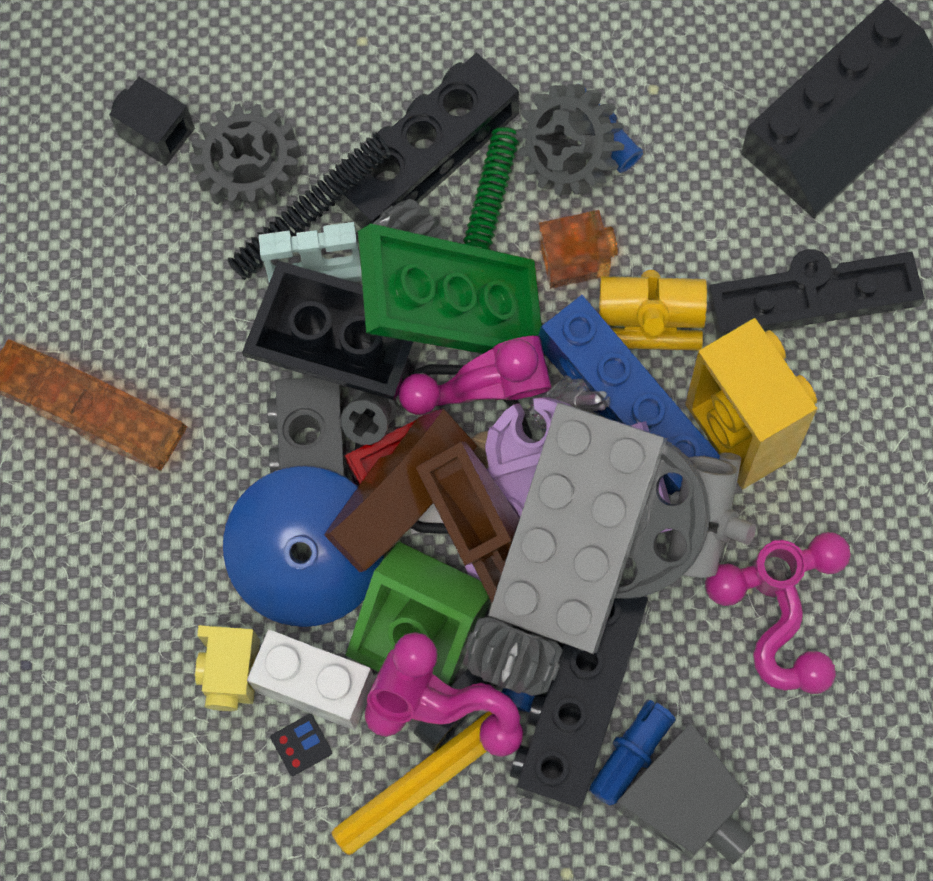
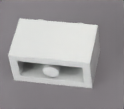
(311, 679)

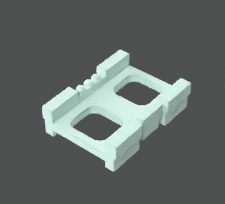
(309, 246)

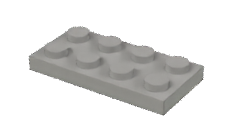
(577, 527)

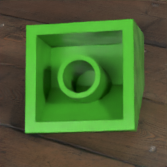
(418, 596)

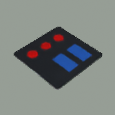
(301, 745)

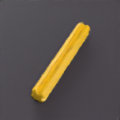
(410, 789)

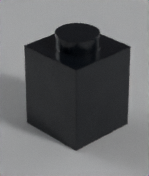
(151, 120)

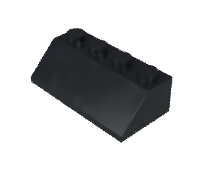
(845, 110)

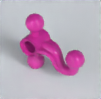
(506, 372)
(826, 553)
(410, 691)

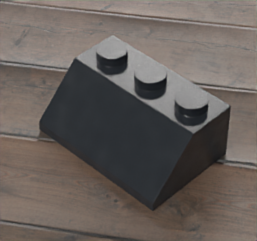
(319, 329)

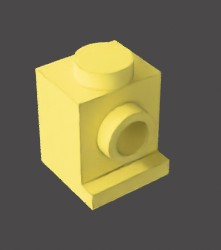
(226, 666)

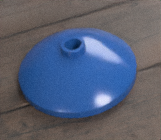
(258, 539)

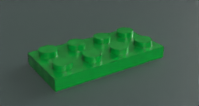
(445, 291)

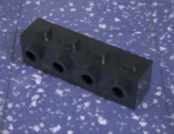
(577, 713)

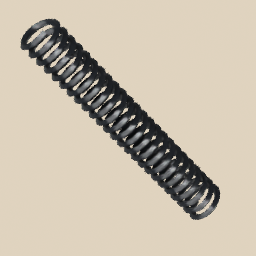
(253, 249)

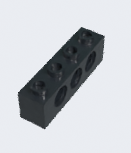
(471, 86)

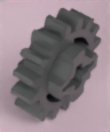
(581, 120)
(249, 176)

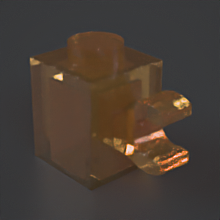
(576, 248)

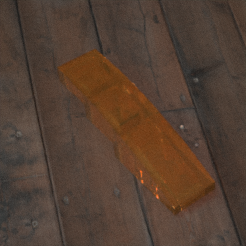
(88, 406)

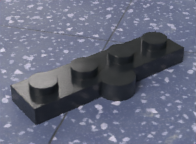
(817, 292)

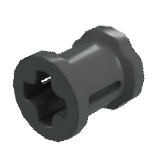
(361, 427)

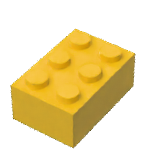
(751, 400)

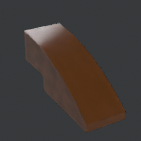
(393, 492)
(472, 511)

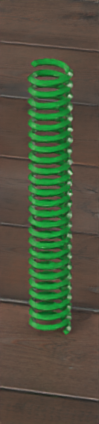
(495, 141)

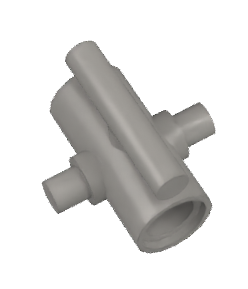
(720, 482)

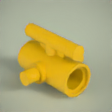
(654, 310)

